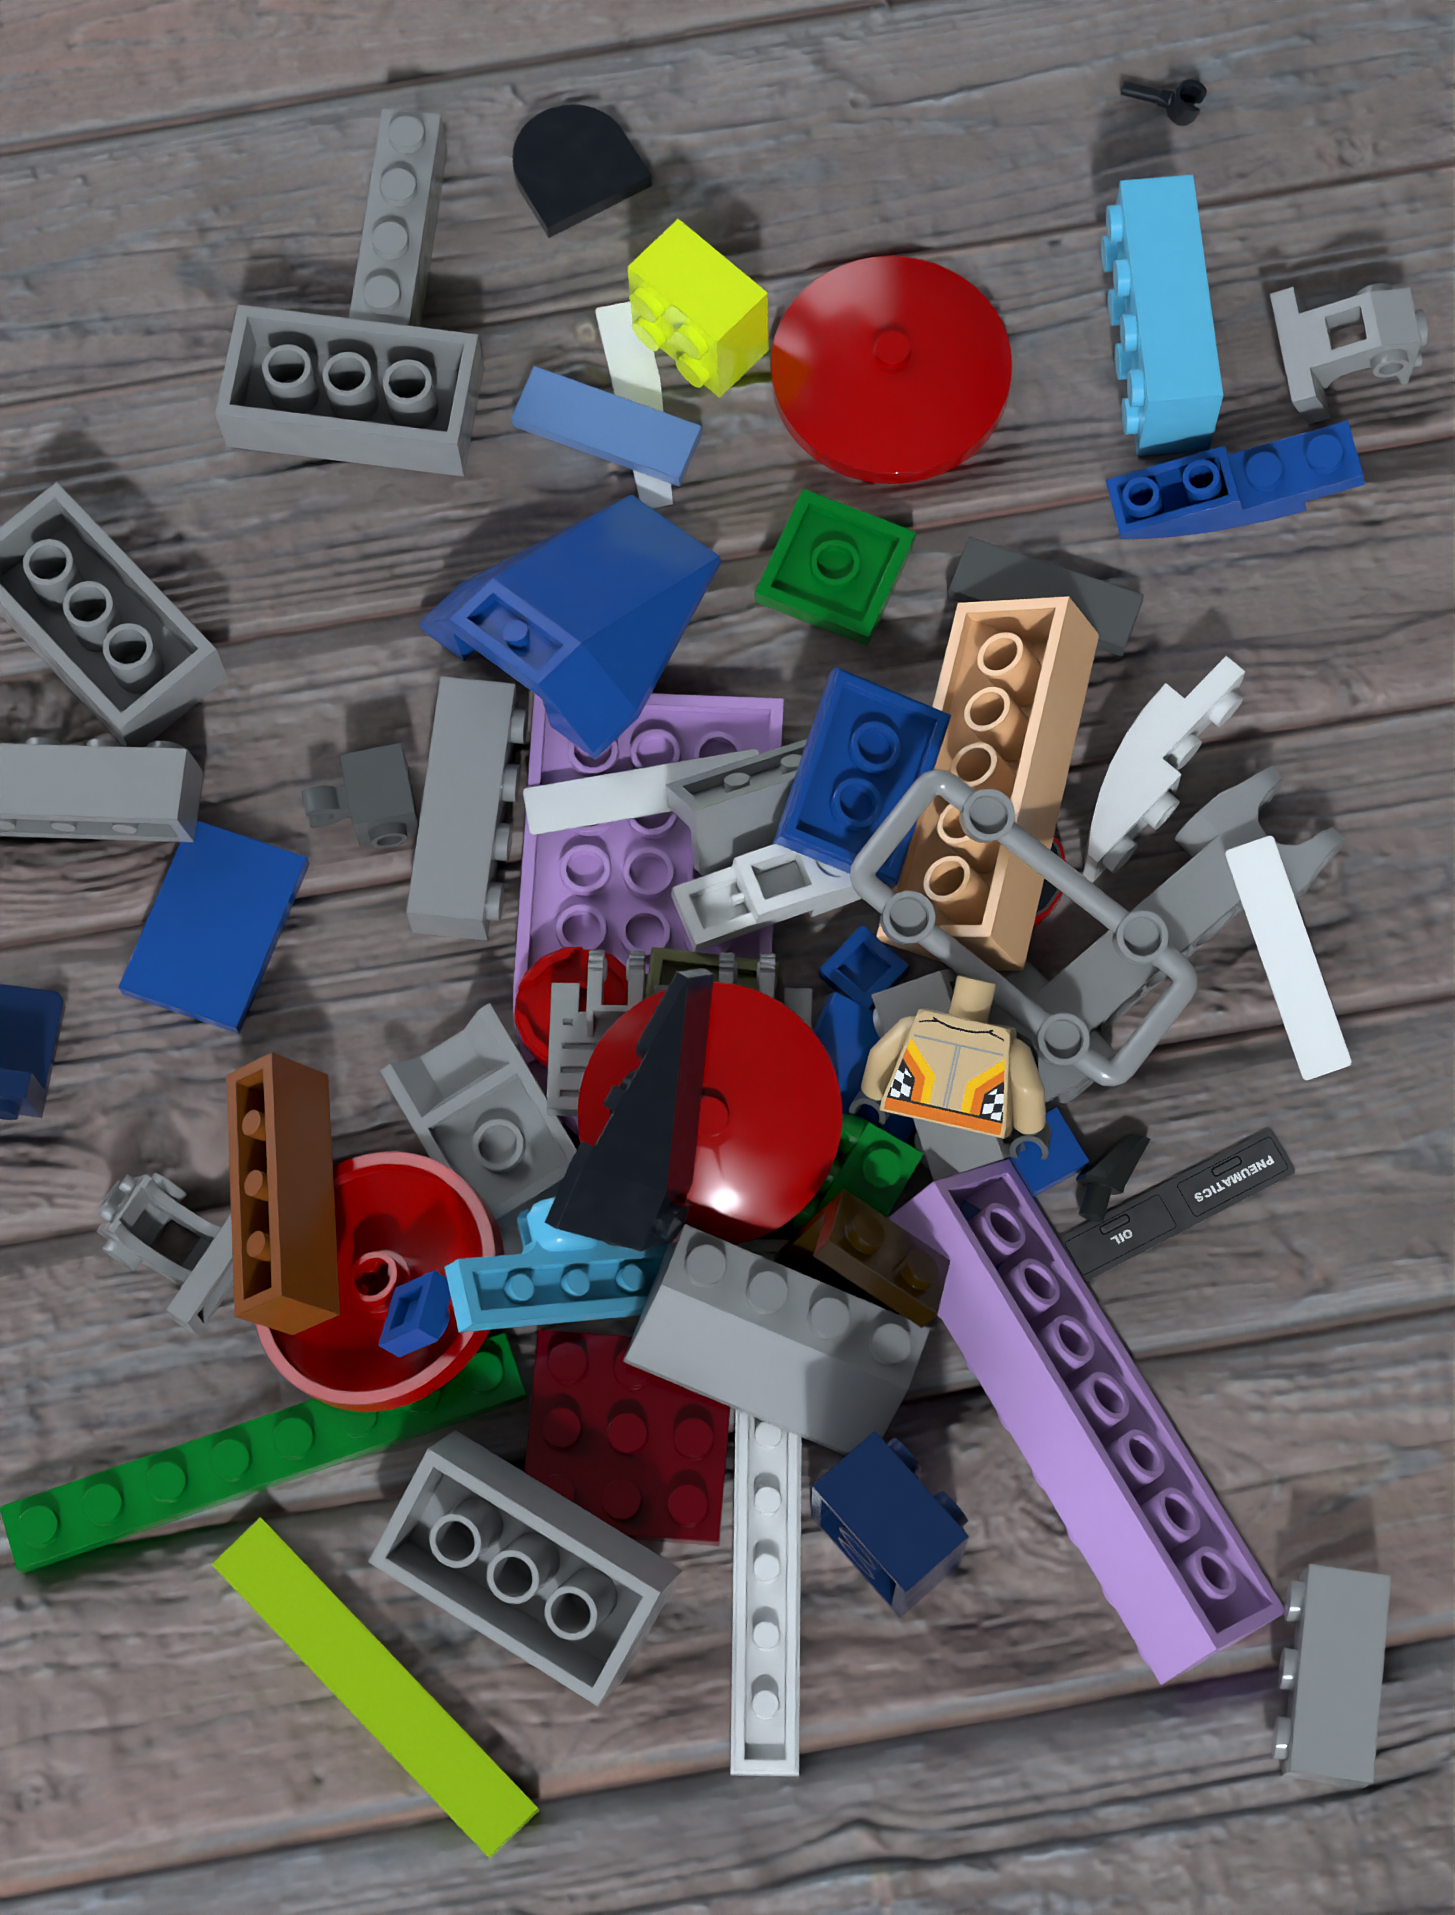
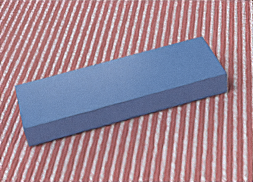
(607, 426)

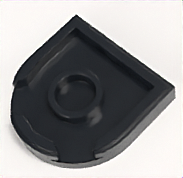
(575, 165)

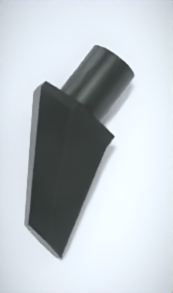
(1109, 1175)

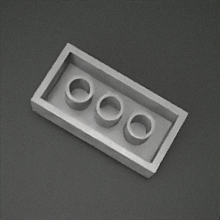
(350, 390)
(101, 621)
(525, 1566)

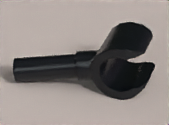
(1176, 109)

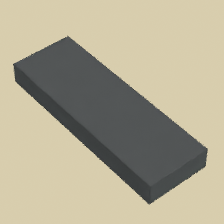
(1001, 574)

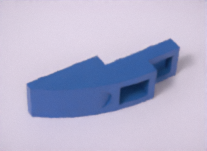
(1236, 489)

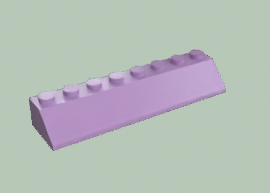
(1089, 1424)

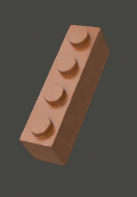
(282, 1195)

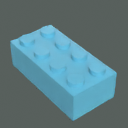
(1162, 316)

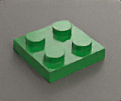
(835, 567)

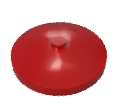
(891, 369)
(764, 1110)
(393, 1224)

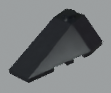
(643, 1163)

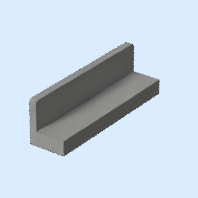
(735, 805)

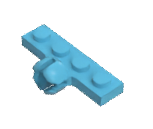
(553, 1279)

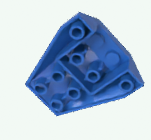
(584, 616)

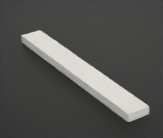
(766, 1591)

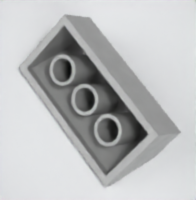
(774, 1342)

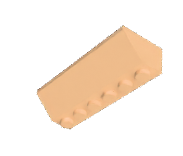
(1015, 707)

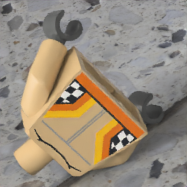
(958, 1072)

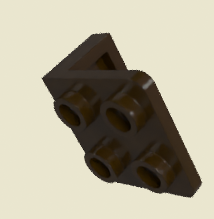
(869, 1258)

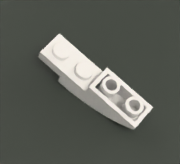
(1140, 776)
(758, 893)

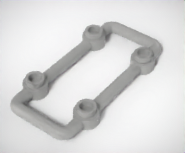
(1136, 936)

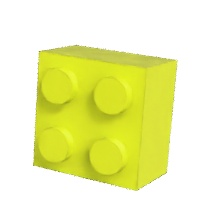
(698, 309)

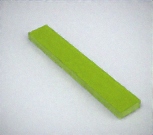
(376, 1688)

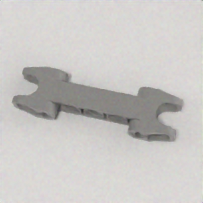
(1192, 905)

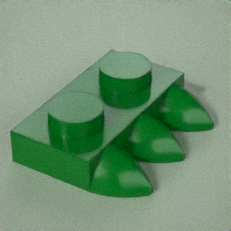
(871, 1168)

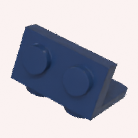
(28, 1048)

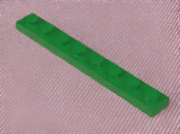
(242, 1463)

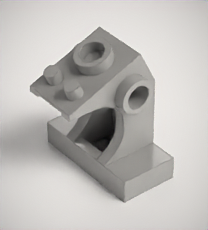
(1310, 362)
(133, 1221)

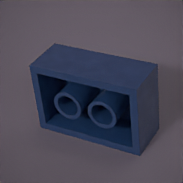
(890, 1522)

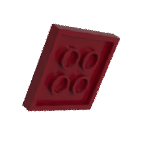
(626, 1441)

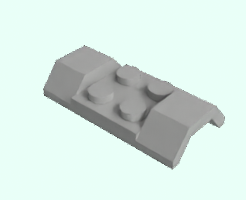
(486, 1119)

